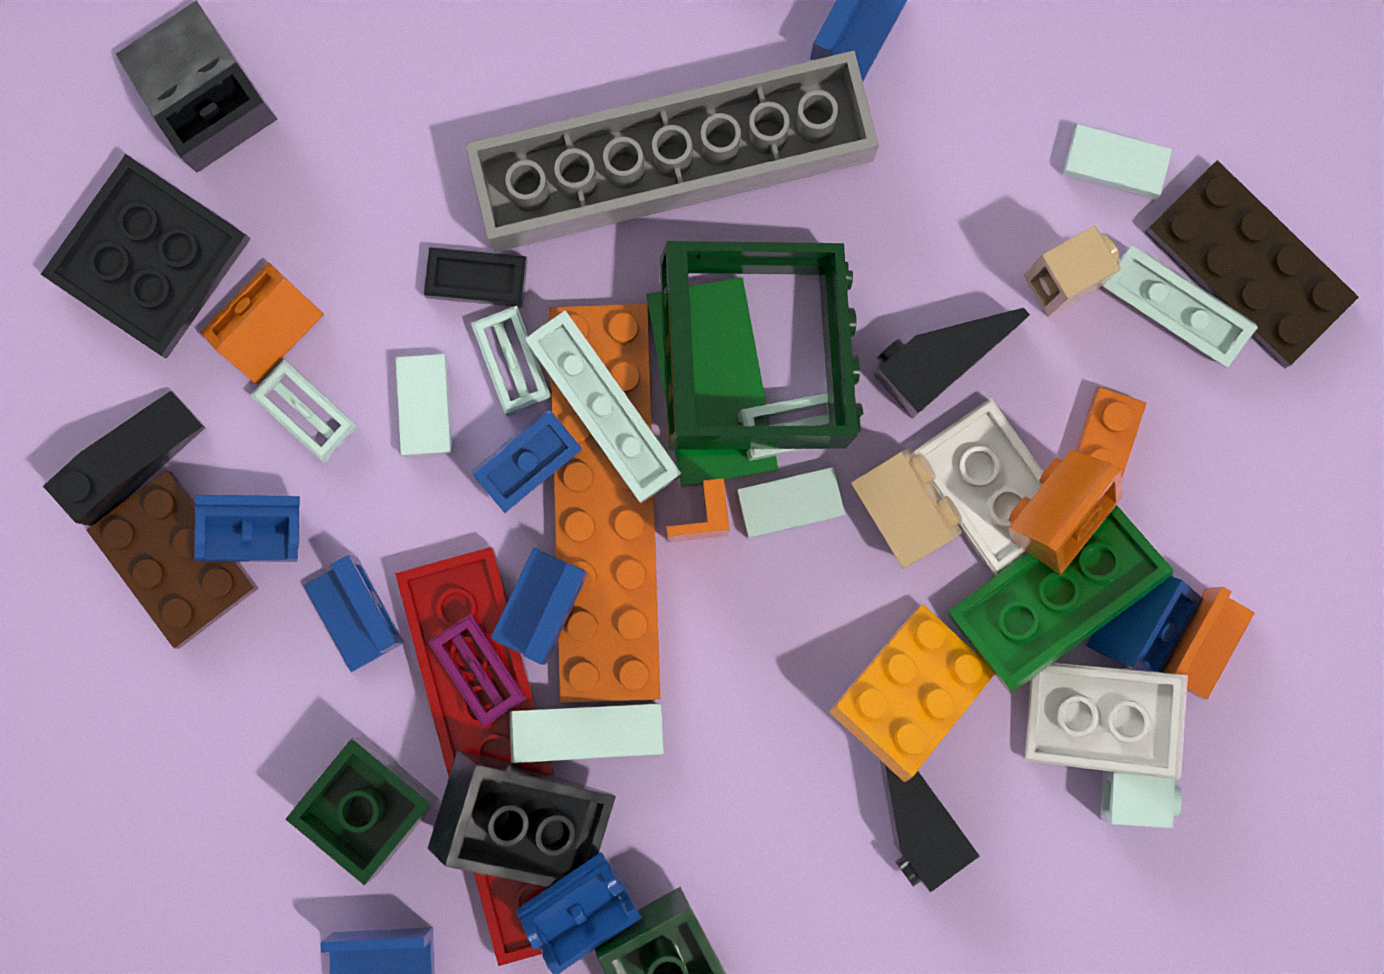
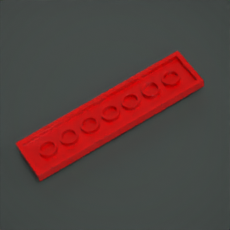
(433, 601)

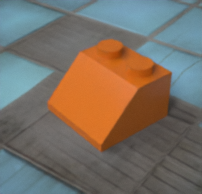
(1066, 509)

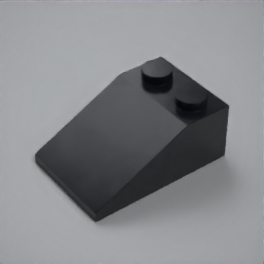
(517, 821)

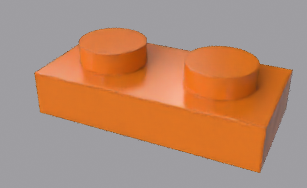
(1111, 427)

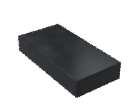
(475, 277)

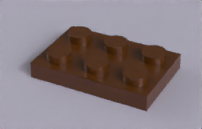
(153, 552)

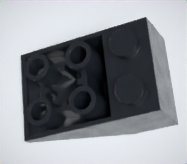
(195, 87)

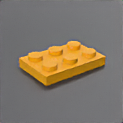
(912, 693)

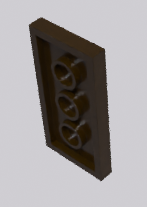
(1252, 263)

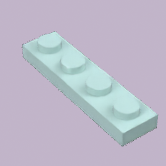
(603, 407)

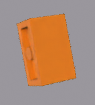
(261, 323)
(716, 516)
(1209, 641)

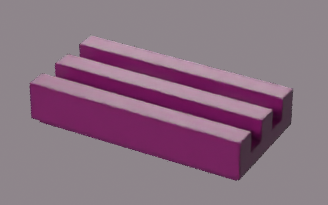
(501, 705)

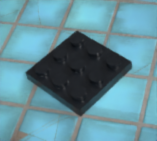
(145, 256)

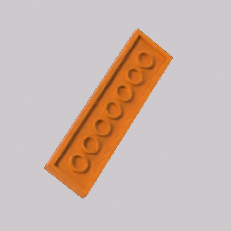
(602, 528)

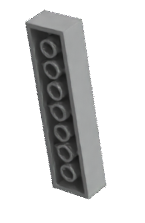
(673, 151)

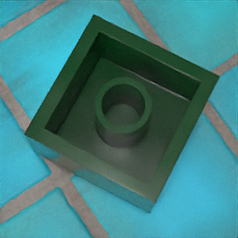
(362, 809)
(661, 942)

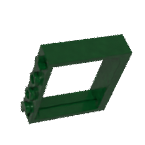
(838, 327)

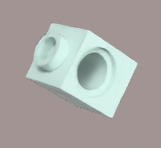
(1139, 800)

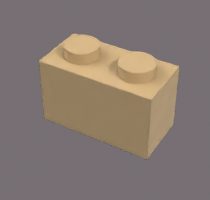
(1073, 270)
(908, 506)

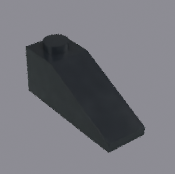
(936, 359)
(123, 460)
(924, 832)

